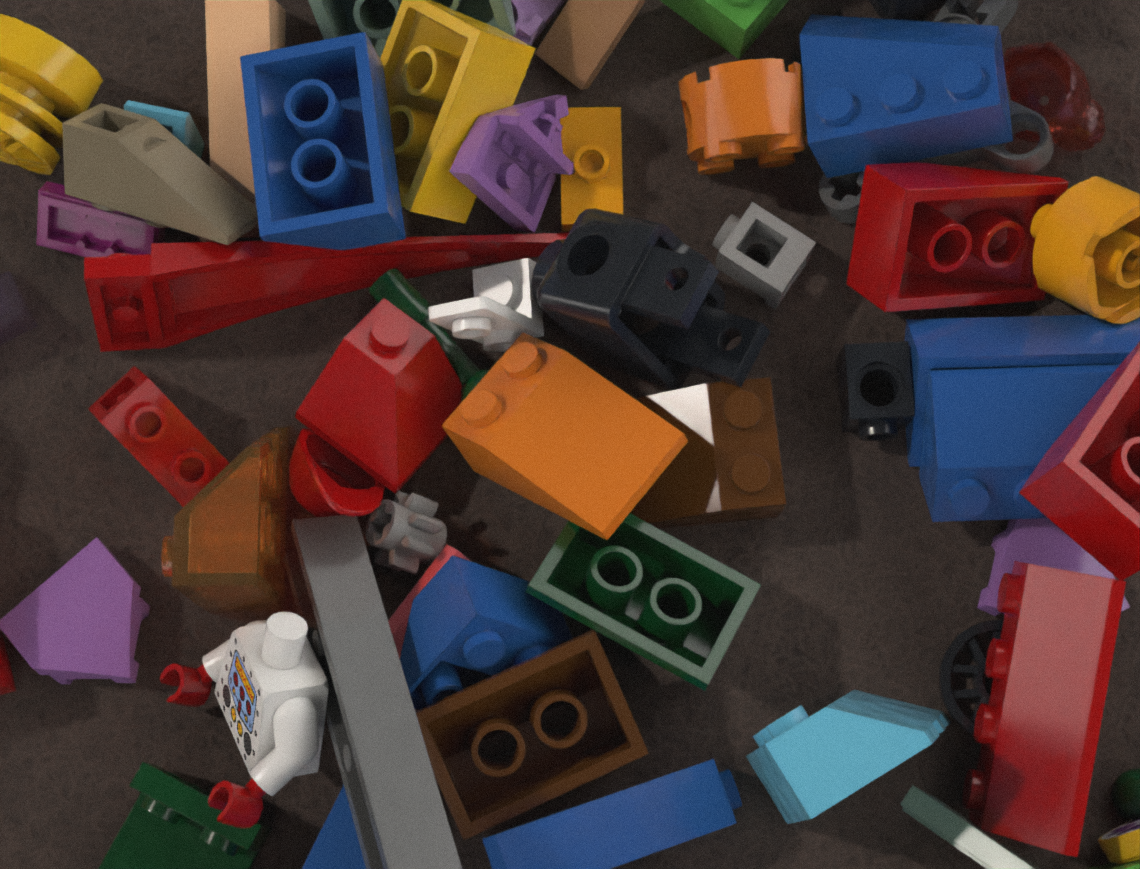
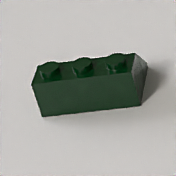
(647, 594)

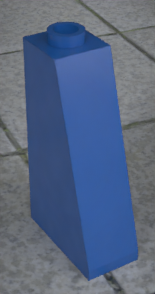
(622, 823)

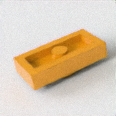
(594, 144)

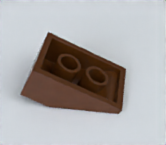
(730, 459)

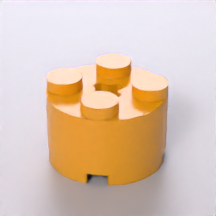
(1091, 249)

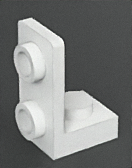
(498, 311)

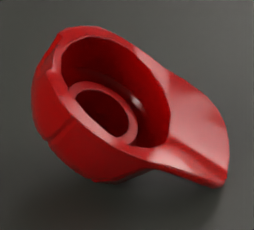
(329, 481)

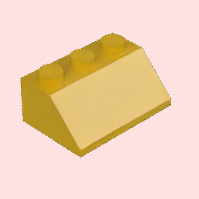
(438, 81)

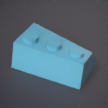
(838, 750)

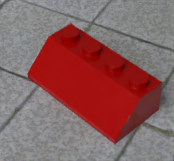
(1044, 705)

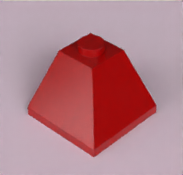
(384, 396)

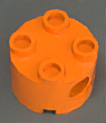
(744, 114)

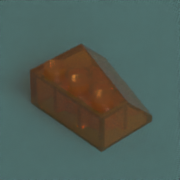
(234, 533)

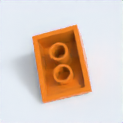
(562, 436)

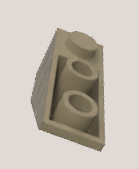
(145, 171)

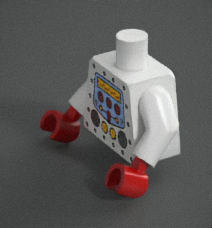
(272, 703)

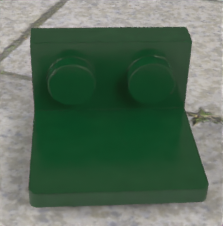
(179, 830)

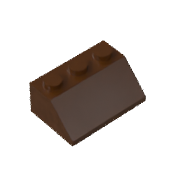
(529, 734)

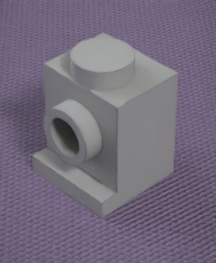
(781, 243)

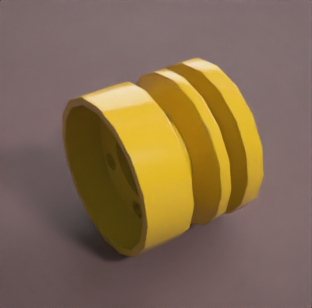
(36, 81)

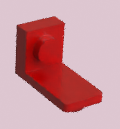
(158, 435)

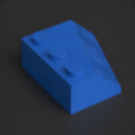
(900, 90)

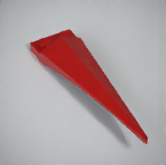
(213, 285)

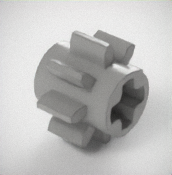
(406, 532)

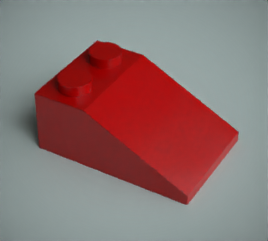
(947, 236)
(1093, 474)

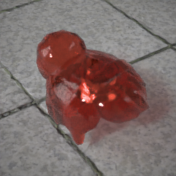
(1049, 71)

